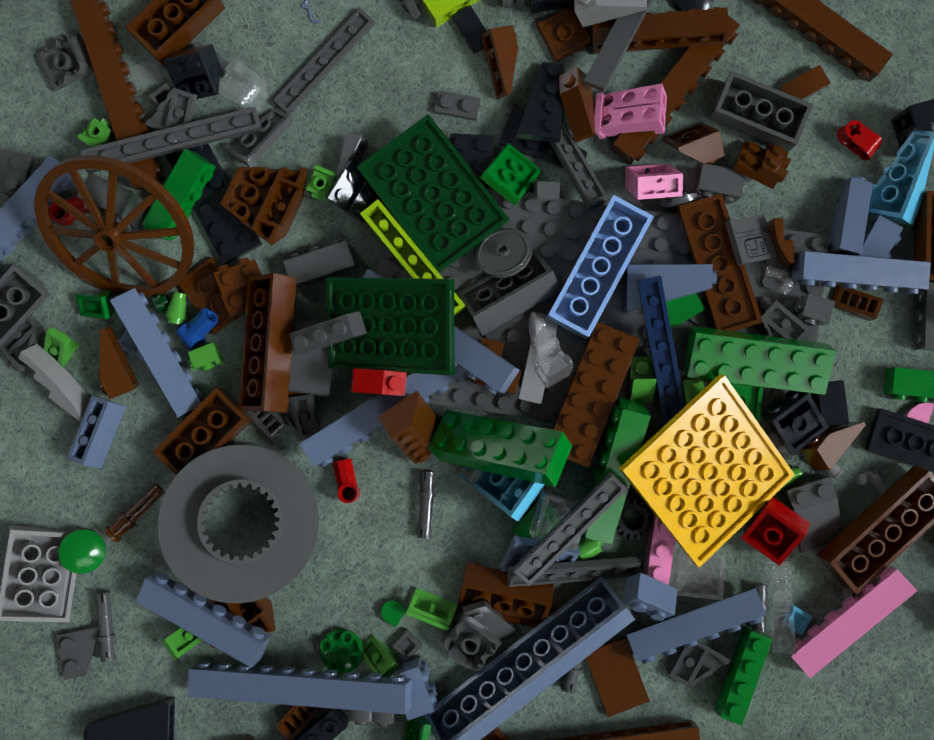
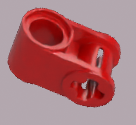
(860, 139)

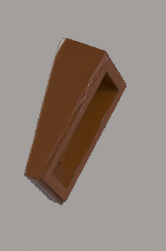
(853, 309)
(286, 730)

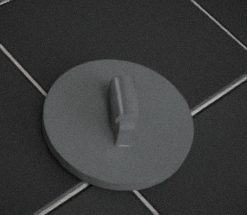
(504, 253)

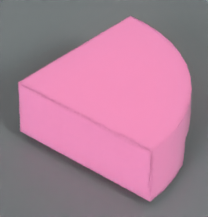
(920, 412)

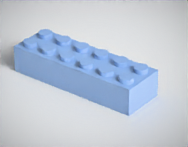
(600, 267)

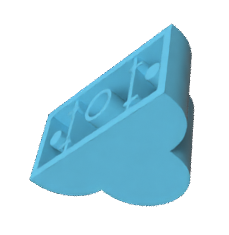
(508, 493)

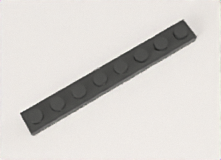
(179, 137)

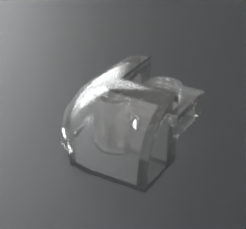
(244, 85)

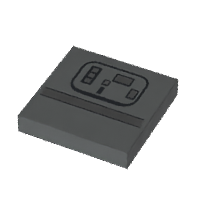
(750, 239)

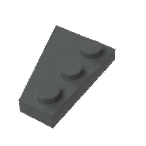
(252, 146)

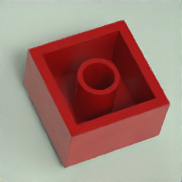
(776, 531)

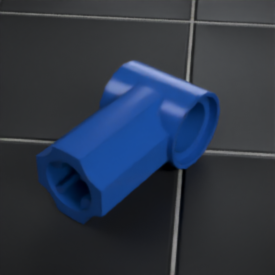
(196, 330)

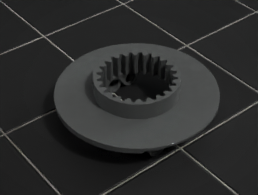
(193, 556)

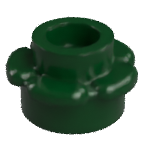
(161, 302)

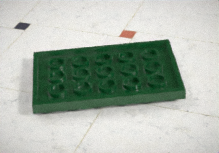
(433, 193)
(405, 324)

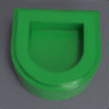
(393, 611)

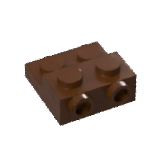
(762, 165)
(232, 284)

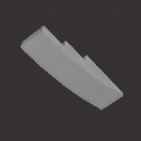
(54, 377)
(532, 387)

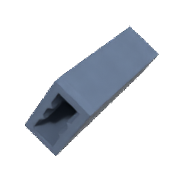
(850, 217)
(676, 279)

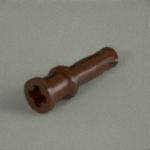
(125, 517)

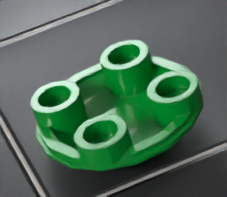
(82, 551)
(341, 650)

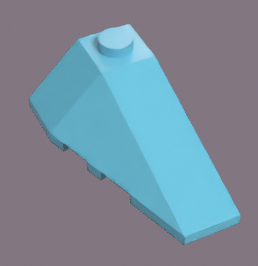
(902, 185)

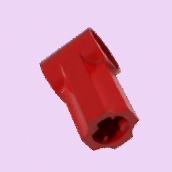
(54, 211)
(346, 478)

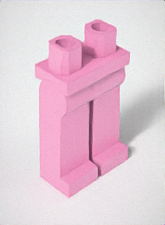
(630, 111)

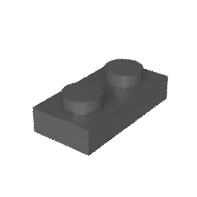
(457, 105)

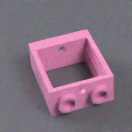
(659, 182)

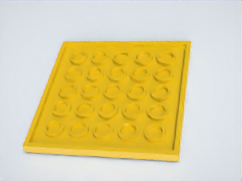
(707, 470)

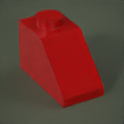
(378, 382)

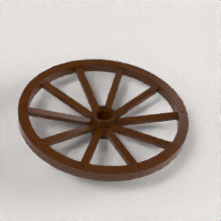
(112, 234)

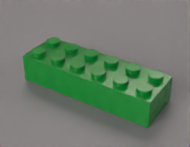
(759, 360)
(623, 439)
(501, 447)

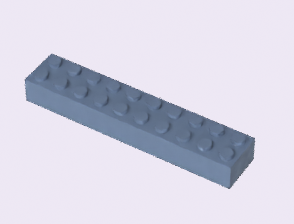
(530, 665)

